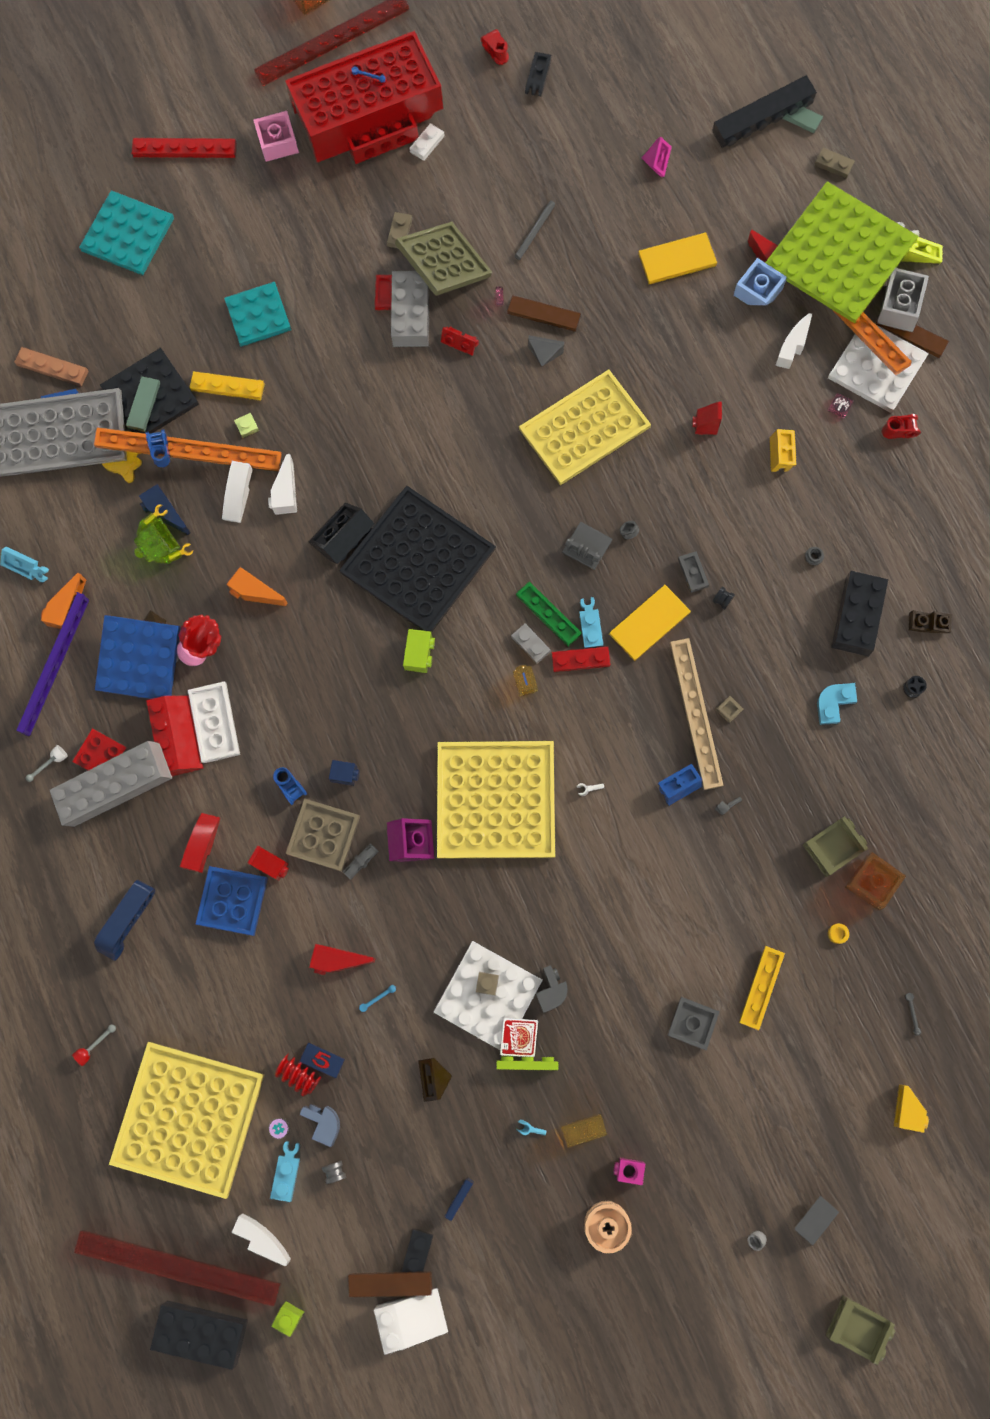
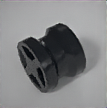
(723, 598)
(917, 683)

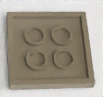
(323, 835)

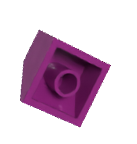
(410, 840)

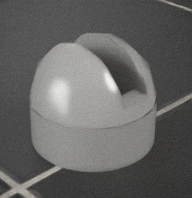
(757, 1240)

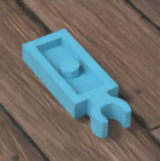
(22, 565)
(590, 625)
(285, 1174)

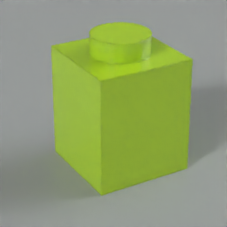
(287, 1319)

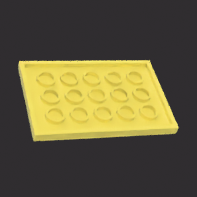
(584, 427)

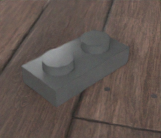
(693, 572)

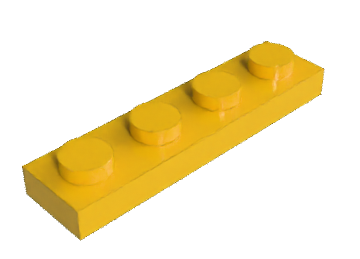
(227, 385)
(761, 988)

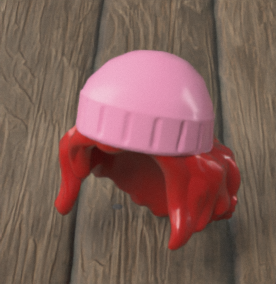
(198, 640)

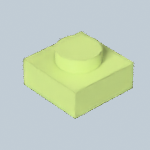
(246, 425)

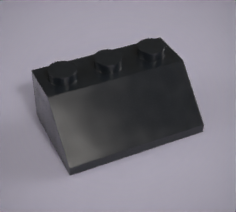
(342, 532)

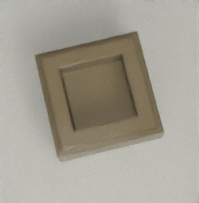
(729, 709)

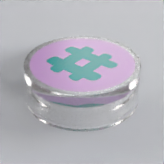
(279, 1128)

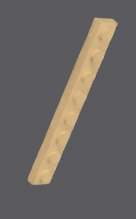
(696, 714)

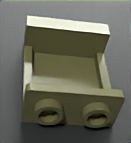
(835, 846)
(860, 1330)

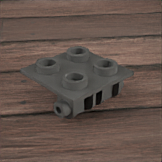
(587, 545)

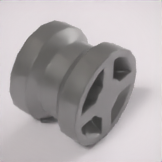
(333, 1172)

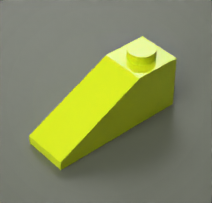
(924, 252)

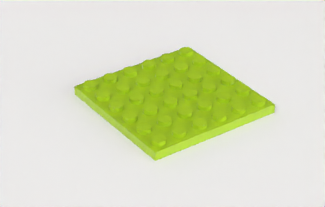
(841, 251)

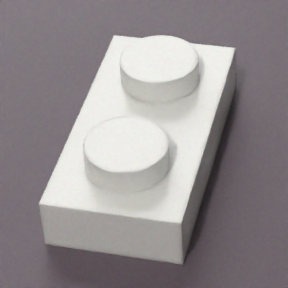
(427, 142)

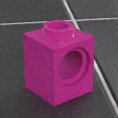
(636, 1178)

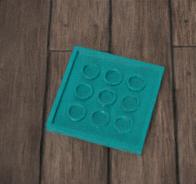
(126, 232)

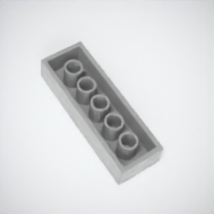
(110, 783)

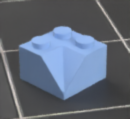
(760, 284)

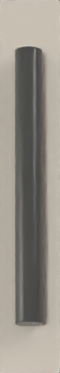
(534, 230)

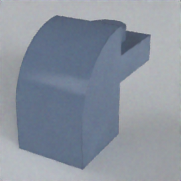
(328, 1123)

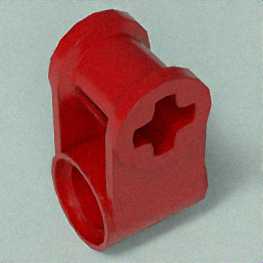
(496, 46)
(904, 427)

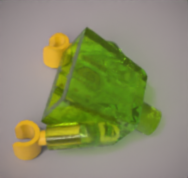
(156, 541)

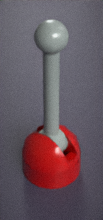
(83, 1055)

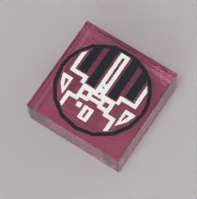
(840, 405)

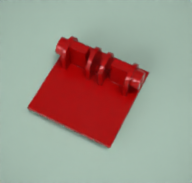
(97, 750)

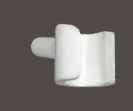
(589, 788)

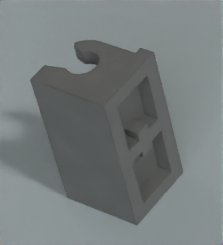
(816, 1220)

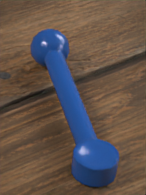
(355, 71)

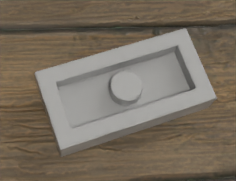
(530, 643)

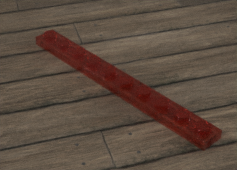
(330, 40)
(177, 1268)

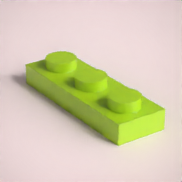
(527, 1063)

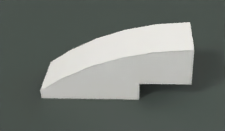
(794, 342)
(236, 491)
(261, 1239)

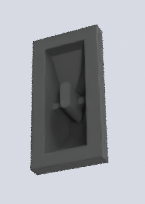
(545, 349)

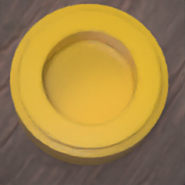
(838, 933)

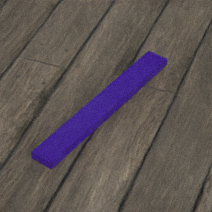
(53, 664)

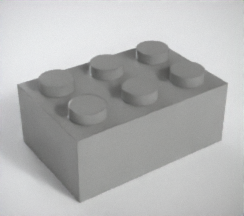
(903, 299)

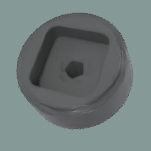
(629, 530)

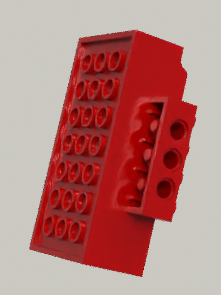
(361, 112)

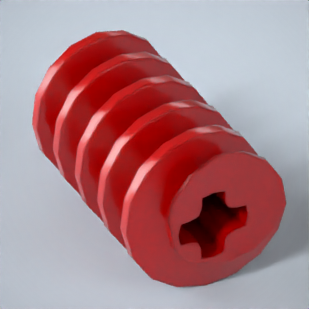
(296, 1076)

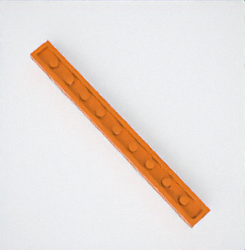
(190, 449)

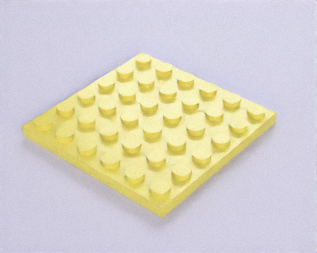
(495, 800)
(187, 1120)

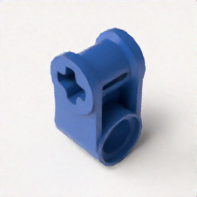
(158, 445)
(291, 787)

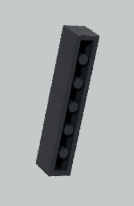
(764, 111)

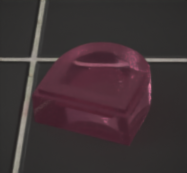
(499, 296)

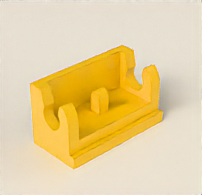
(782, 450)

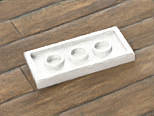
(213, 722)

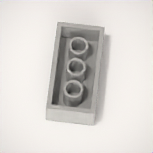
(409, 310)

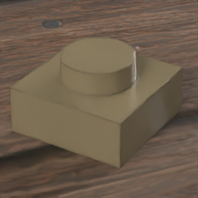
(487, 983)

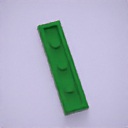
(548, 614)

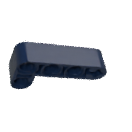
(111, 937)

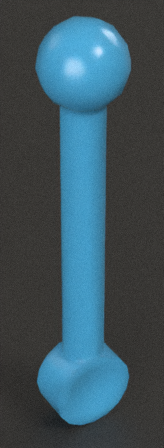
(363, 1007)

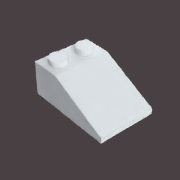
(410, 1321)

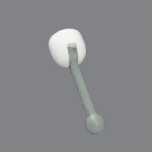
(57, 754)

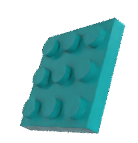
(257, 314)

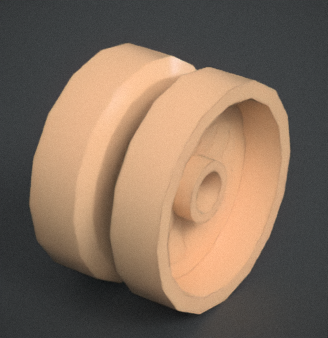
(614, 1238)

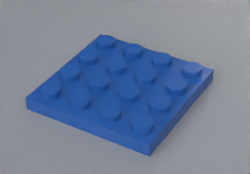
(137, 657)

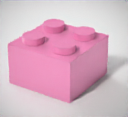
(276, 136)

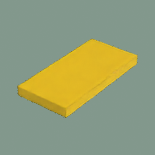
(677, 258)
(649, 622)

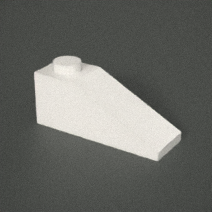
(283, 490)

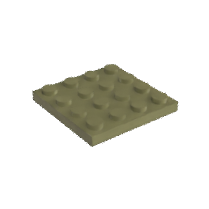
(443, 258)

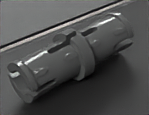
(360, 861)

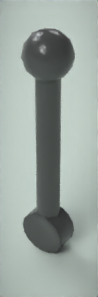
(909, 997)

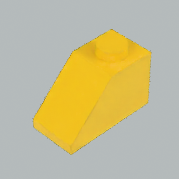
(909, 1111)

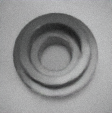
(818, 552)

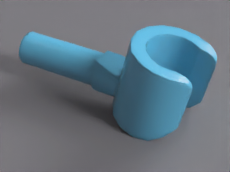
(529, 1129)

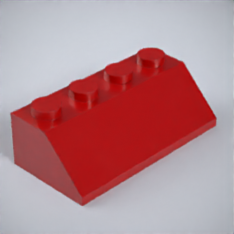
(175, 731)

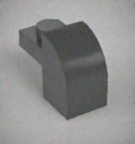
(556, 994)

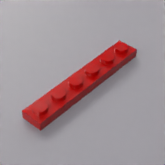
(184, 147)

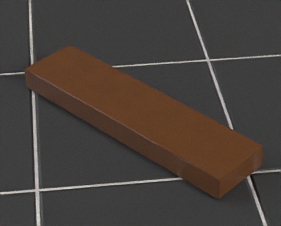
(544, 313)
(920, 338)
(390, 1284)

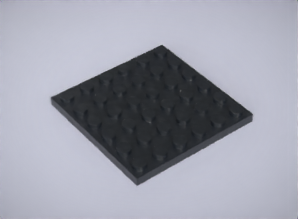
(417, 559)

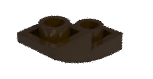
(930, 622)

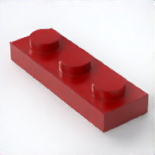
(580, 659)

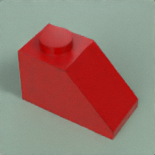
(708, 419)

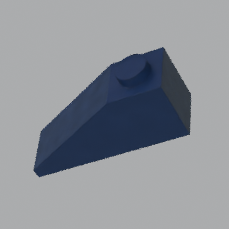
(155, 497)

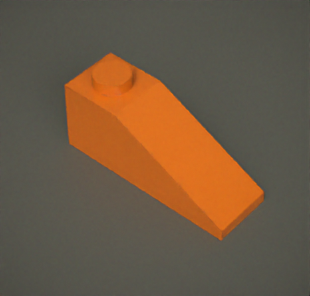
(252, 589)
(60, 604)

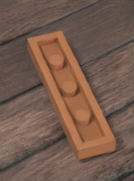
(51, 366)

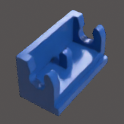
(680, 784)

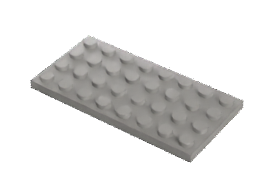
(58, 431)

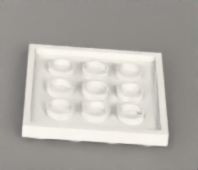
(870, 378)
(481, 1012)

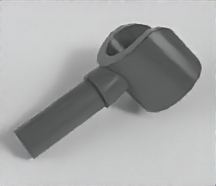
(722, 808)

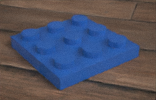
(231, 901)

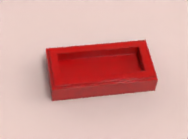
(383, 292)

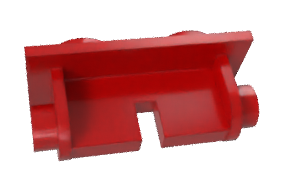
(456, 340)

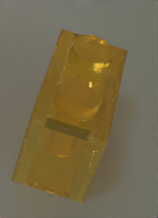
(584, 1130)

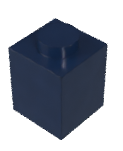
(343, 773)

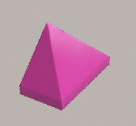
(658, 156)

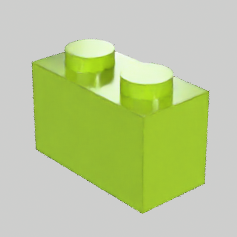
(417, 651)

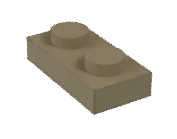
(834, 163)
(399, 228)

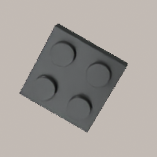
(693, 1023)

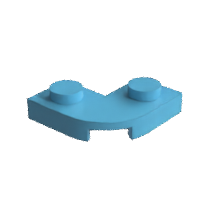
(830, 699)

